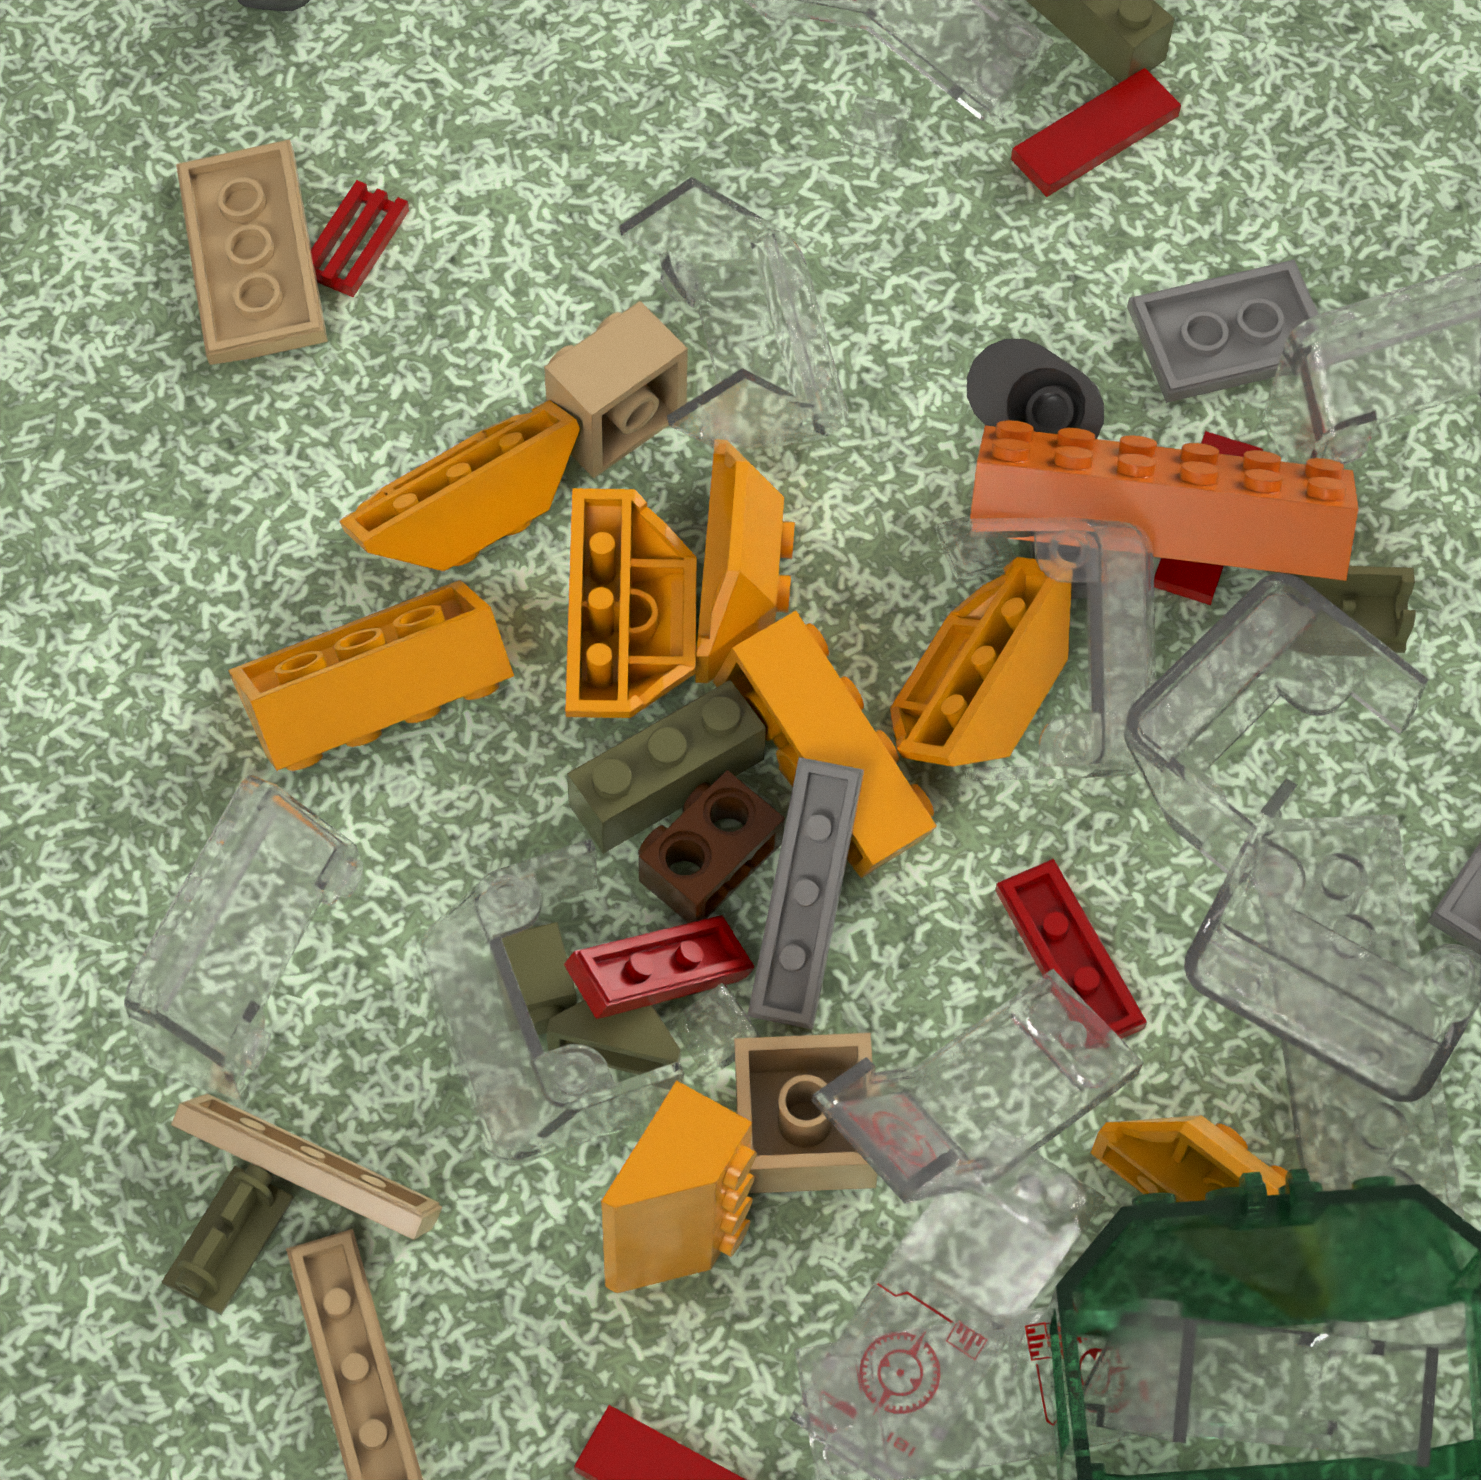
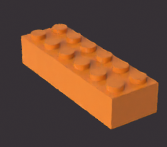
(1185, 499)

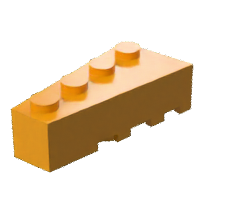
(821, 718)

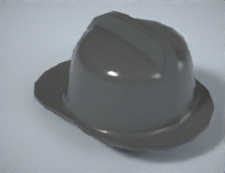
(1034, 387)

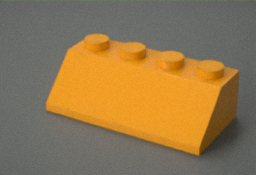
(372, 675)
(678, 1194)

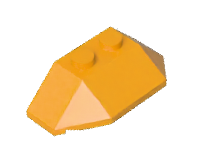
(469, 493)
(740, 559)
(626, 606)
(986, 670)
(1180, 1156)

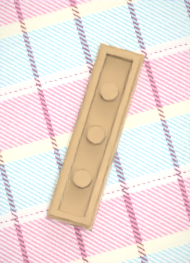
(308, 1165)
(353, 1359)

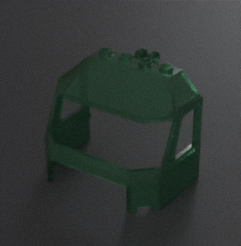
(1274, 1265)

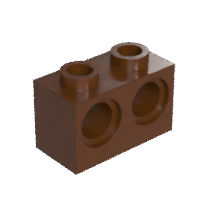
(722, 856)

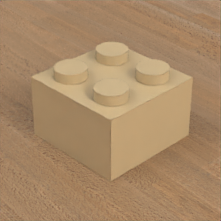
(619, 385)
(790, 1134)

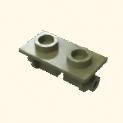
(228, 1238)

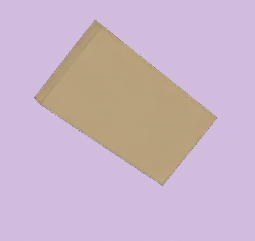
(251, 253)

